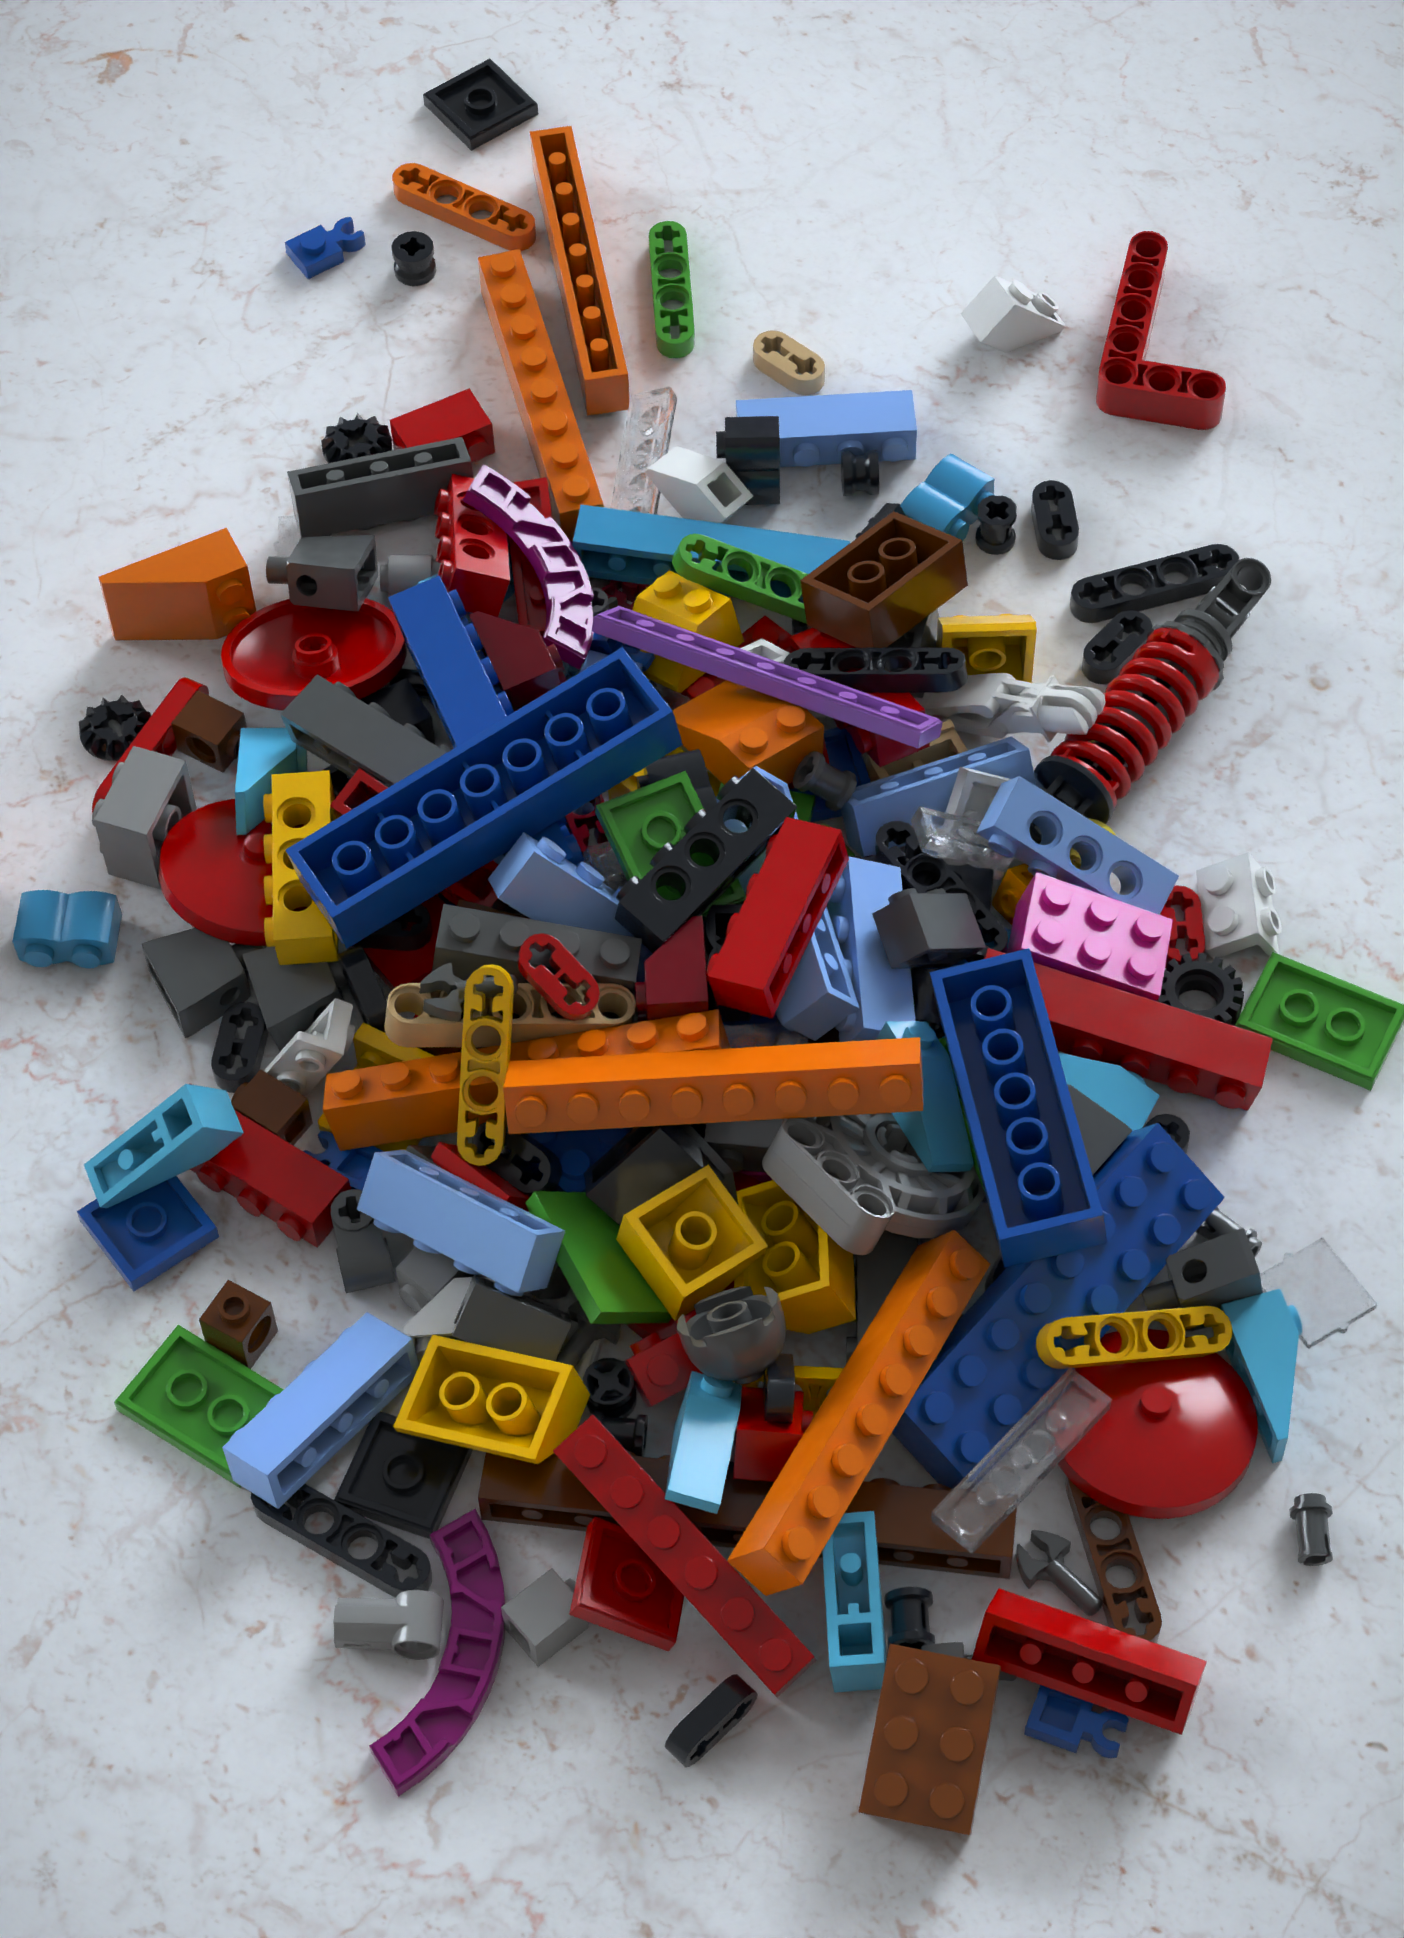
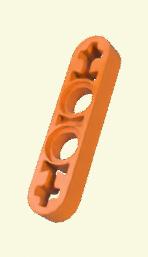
(414, 180)

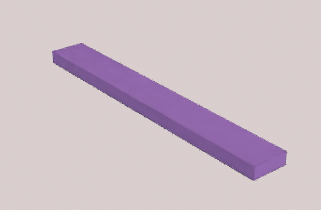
(768, 676)

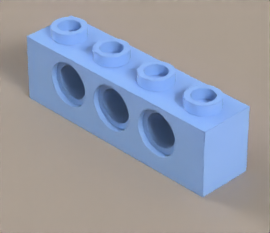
(1021, 803)

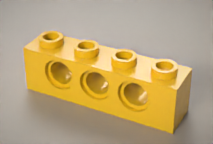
(295, 801)

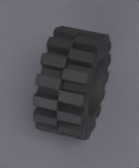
(1206, 978)

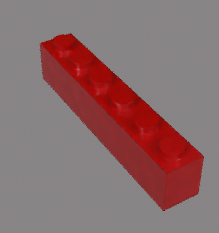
(1154, 1039)
(685, 1556)

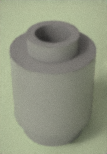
(406, 571)

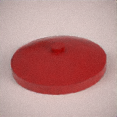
(287, 645)
(216, 875)
(1172, 1434)

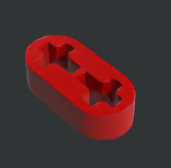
(1189, 929)
(567, 968)

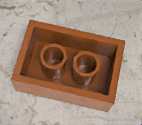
(930, 1739)

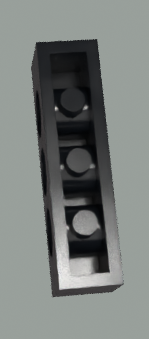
(747, 799)

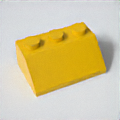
(800, 1263)
(492, 1400)

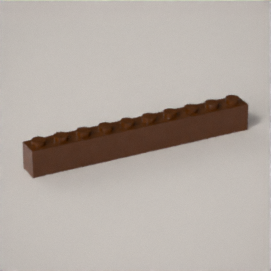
(906, 1536)

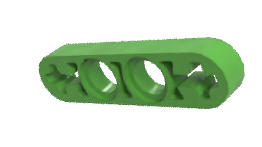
(671, 289)
(759, 569)

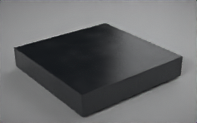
(480, 104)
(402, 1478)

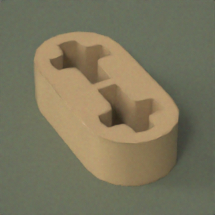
(791, 360)

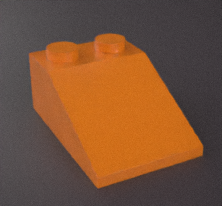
(181, 592)
(746, 730)

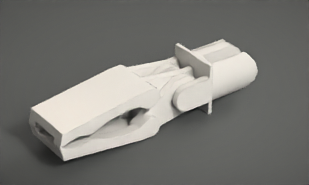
(1001, 705)

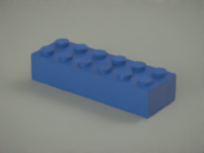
(1018, 1108)

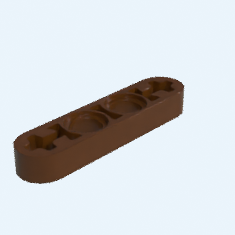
(1114, 1552)

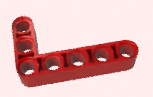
(1146, 388)

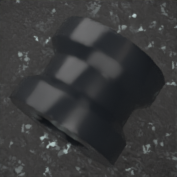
(413, 258)
(860, 472)
(607, 1377)

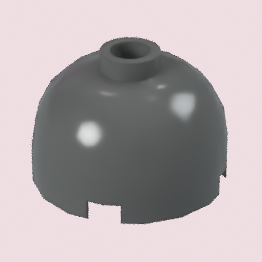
(734, 1334)

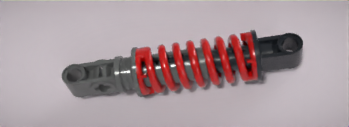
(1151, 698)

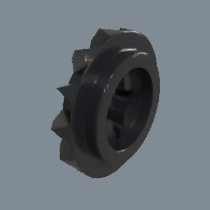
(336, 442)
(100, 738)

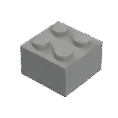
(139, 810)

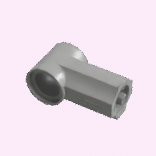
(405, 1624)

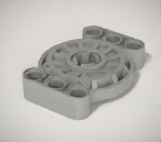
(865, 1179)

